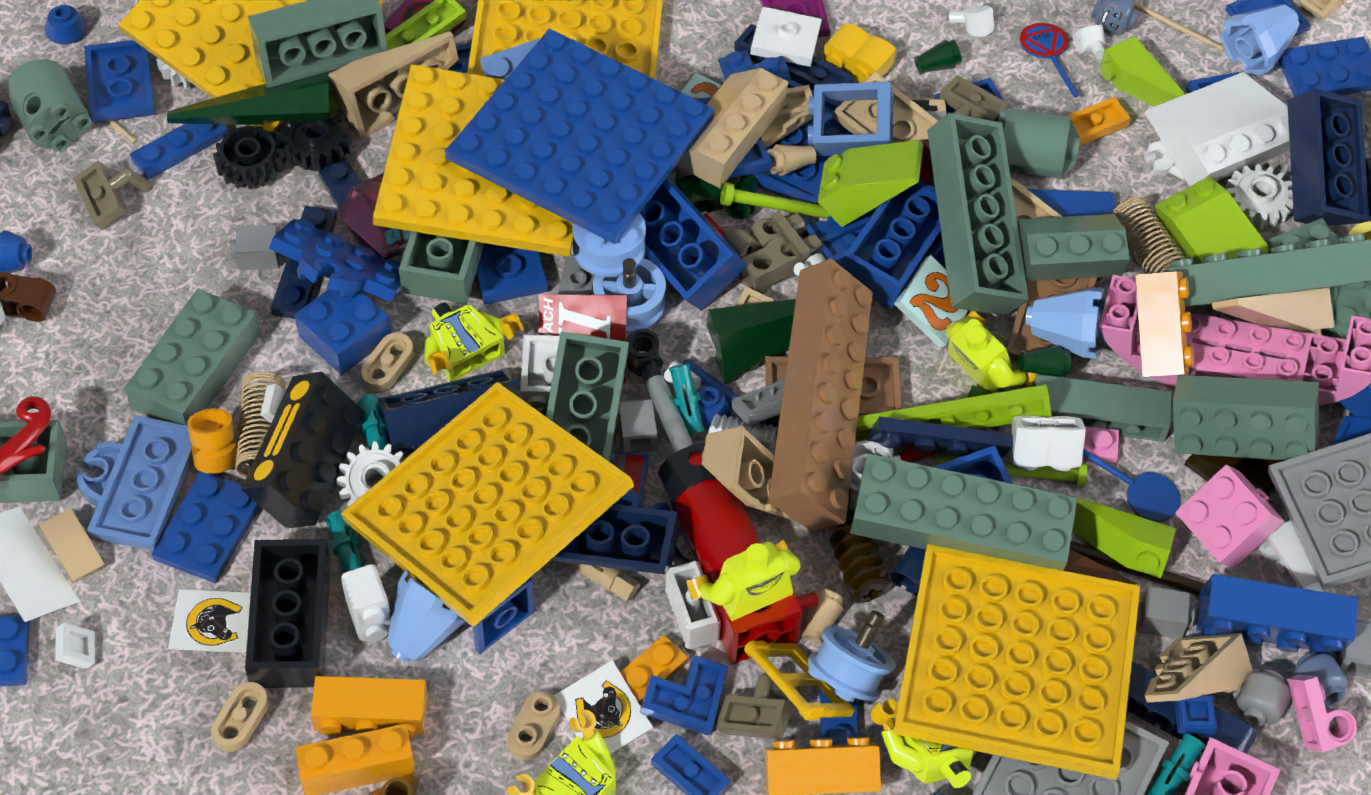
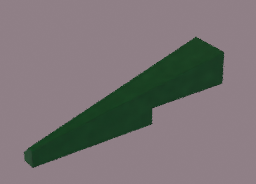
(290, 101)
(749, 334)

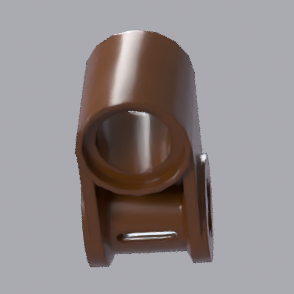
(26, 296)

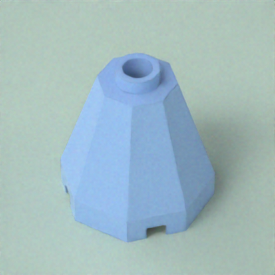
(1259, 37)
(1069, 320)
(418, 620)

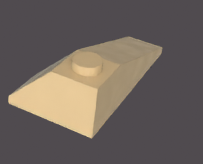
(374, 86)
(1297, 311)
(742, 467)
(1200, 668)

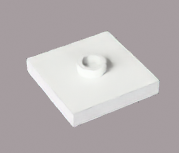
(786, 35)

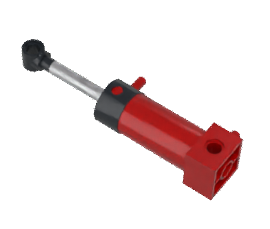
(710, 513)

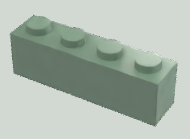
(1130, 409)

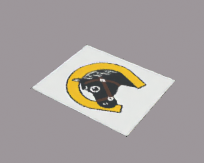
(210, 621)
(610, 701)

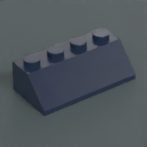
(1327, 158)
(421, 413)
(626, 540)

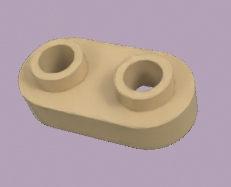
(384, 363)
(238, 718)
(535, 724)

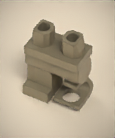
(772, 249)

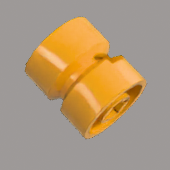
(212, 440)

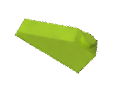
(1138, 73)
(1124, 536)

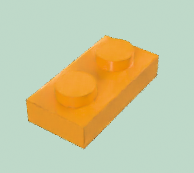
(1099, 120)
(660, 660)

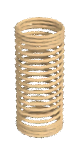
(1138, 218)
(258, 436)

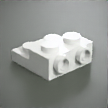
(538, 369)

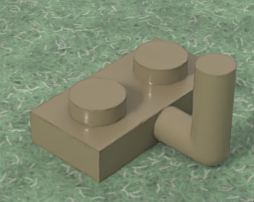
(972, 100)
(101, 192)
(758, 714)

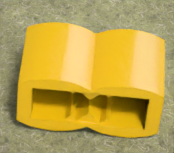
(859, 53)

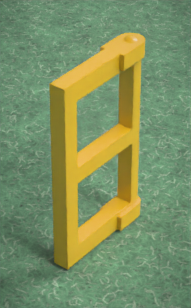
(785, 681)

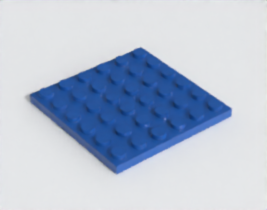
(580, 135)

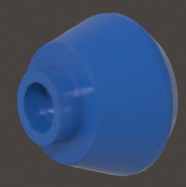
(65, 25)
(13, 252)
(711, 403)

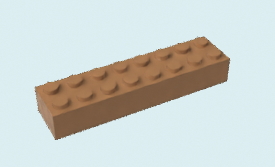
(821, 397)

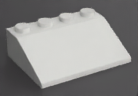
(1222, 128)

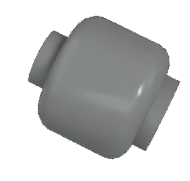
(1263, 697)

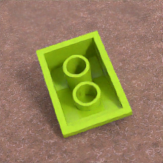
(867, 178)
(1208, 222)

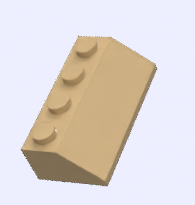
(741, 115)

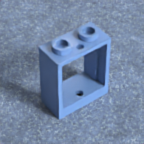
(838, 144)

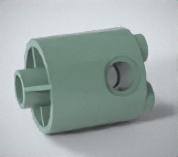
(47, 104)
(1039, 142)

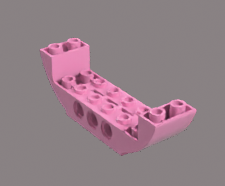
(1248, 349)

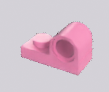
(1315, 718)

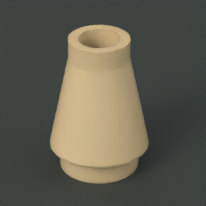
(790, 158)
(822, 615)

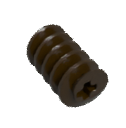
(860, 565)

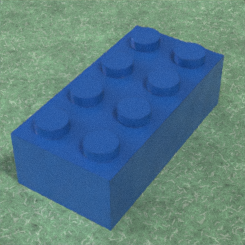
(895, 242)
(688, 247)
(1277, 615)

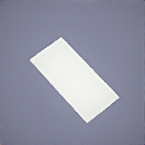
(29, 570)

